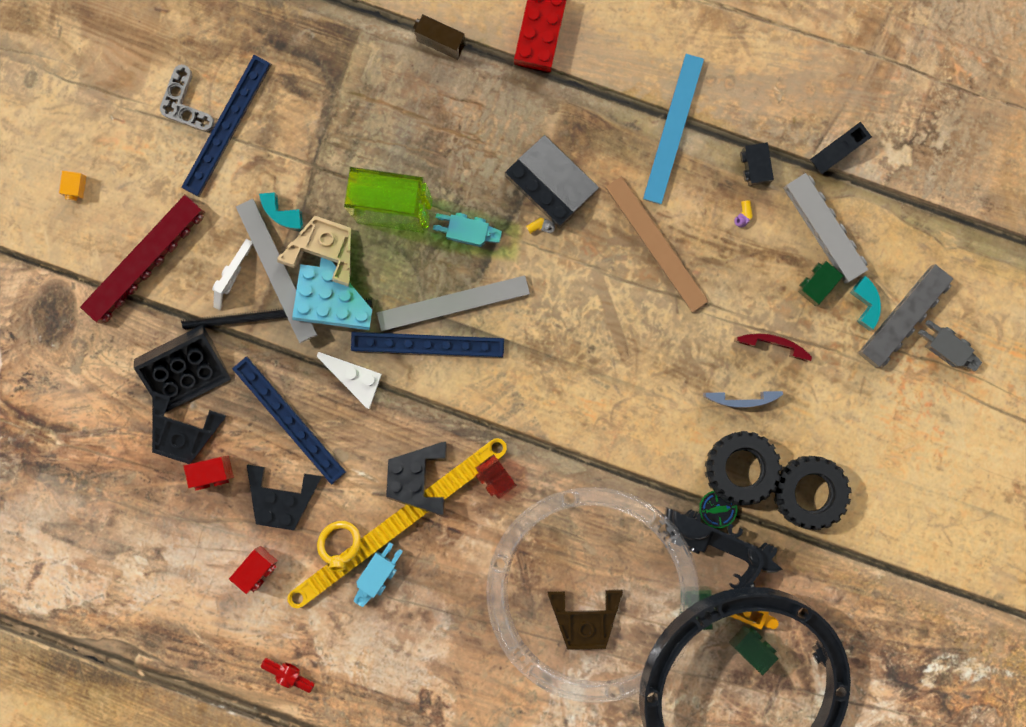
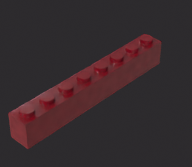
(143, 259)

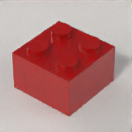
(208, 471)
(253, 569)

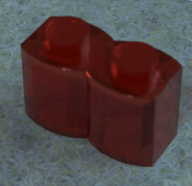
(495, 476)

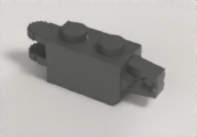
(949, 347)

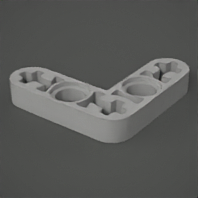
(178, 108)

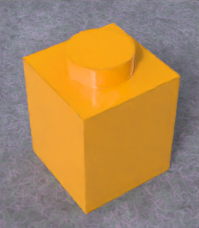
(72, 185)

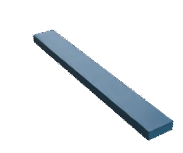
(673, 129)

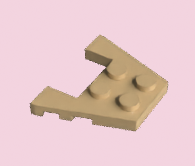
(324, 240)

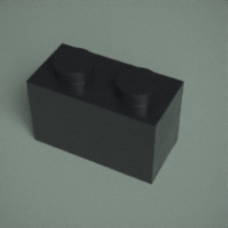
(757, 164)

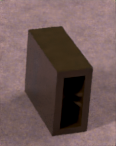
(439, 36)

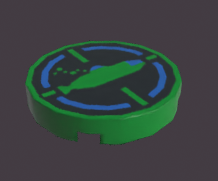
(716, 511)

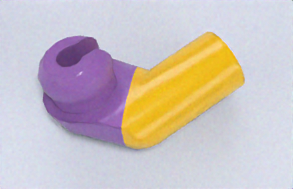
(746, 214)

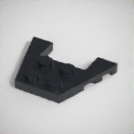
(176, 438)
(408, 475)
(276, 506)

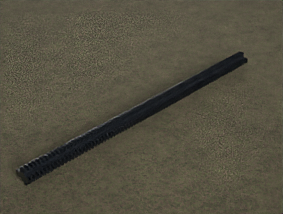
(223, 320)

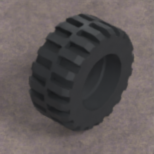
(768, 463)
(837, 498)

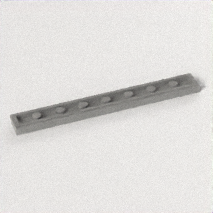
(276, 271)
(453, 303)

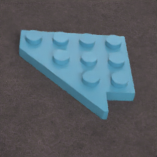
(328, 302)

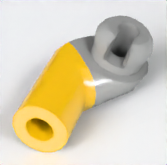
(541, 224)

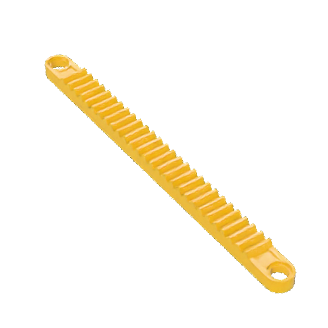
(395, 524)

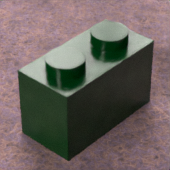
(820, 282)

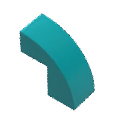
(288, 219)
(868, 294)

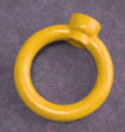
(337, 562)

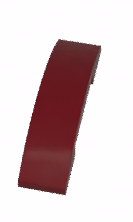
(796, 351)

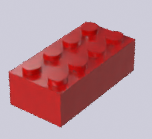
(539, 34)

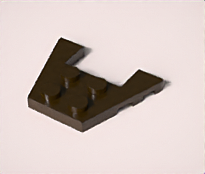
(588, 627)

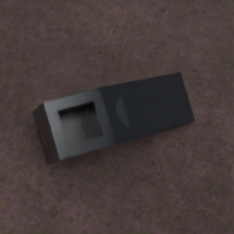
(840, 148)

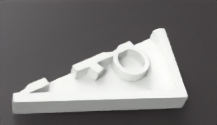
(229, 275)
(357, 379)

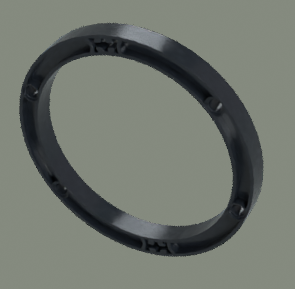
(737, 601)

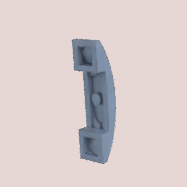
(766, 397)

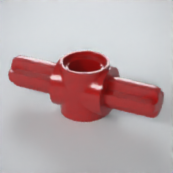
(287, 675)

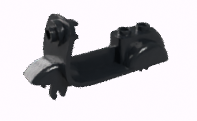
(700, 535)

